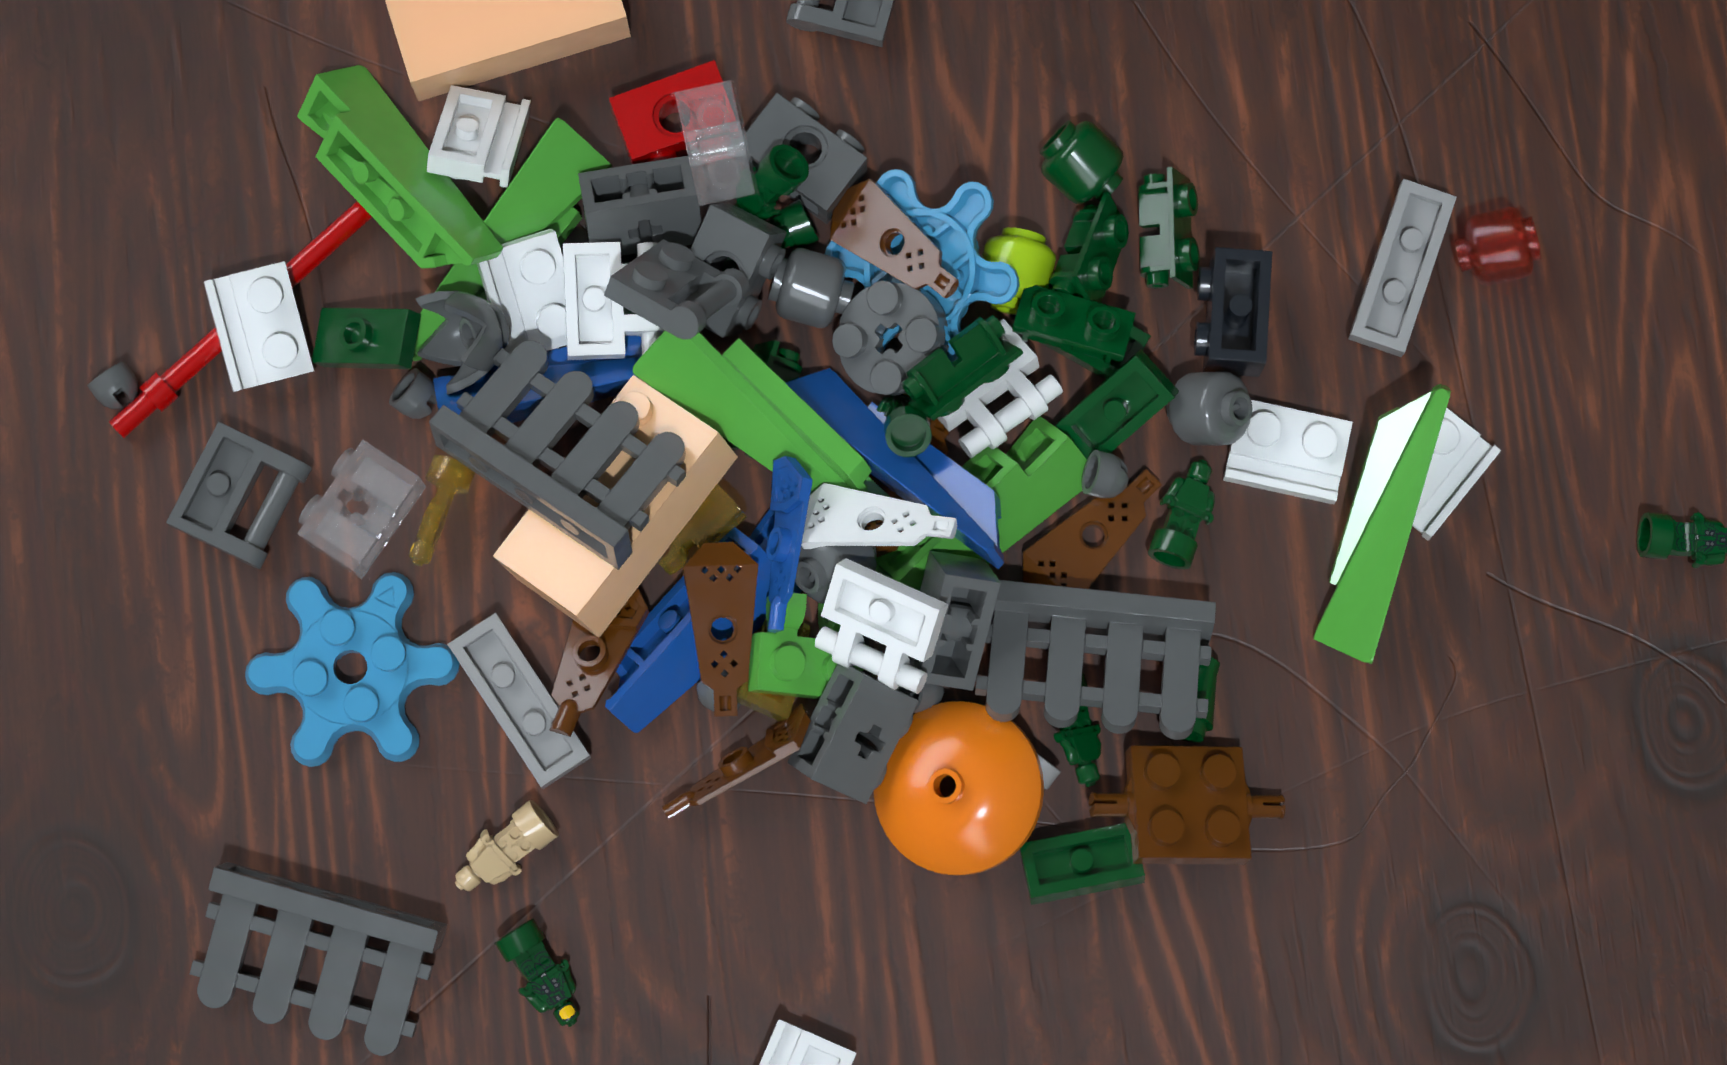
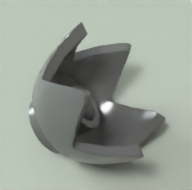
(466, 338)

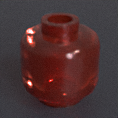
(1499, 246)

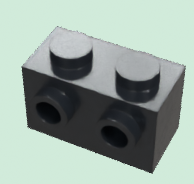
(1236, 311)

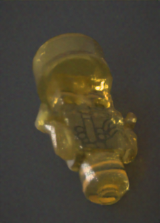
(449, 478)

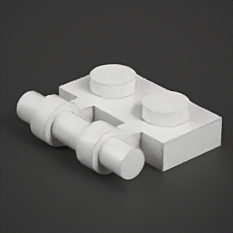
(594, 322)
(1030, 401)
(885, 612)

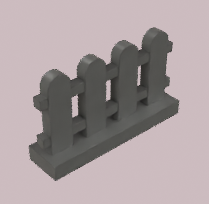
(561, 495)
(1099, 623)
(292, 933)

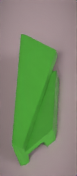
(385, 170)
(534, 201)
(751, 408)
(1031, 482)
(1381, 524)

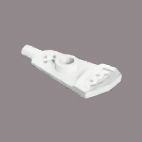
(840, 515)

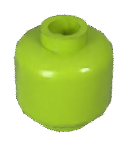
(1027, 255)

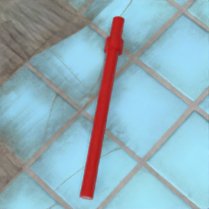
(160, 391)

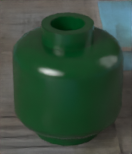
(1081, 162)

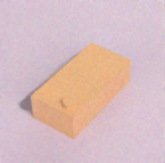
(487, 39)
(576, 577)

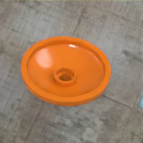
(994, 794)

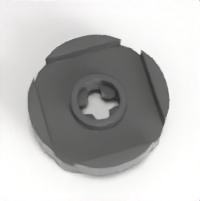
(862, 329)

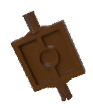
(1187, 805)

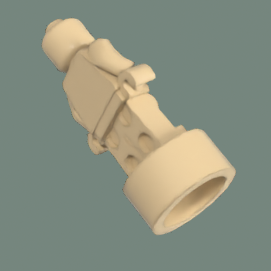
(496, 856)

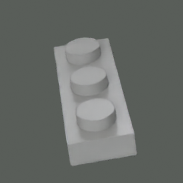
(1402, 268)
(517, 700)

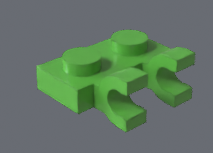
(790, 663)

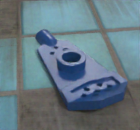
(790, 502)

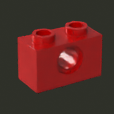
(643, 110)

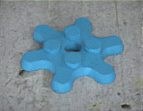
(955, 234)
(377, 700)

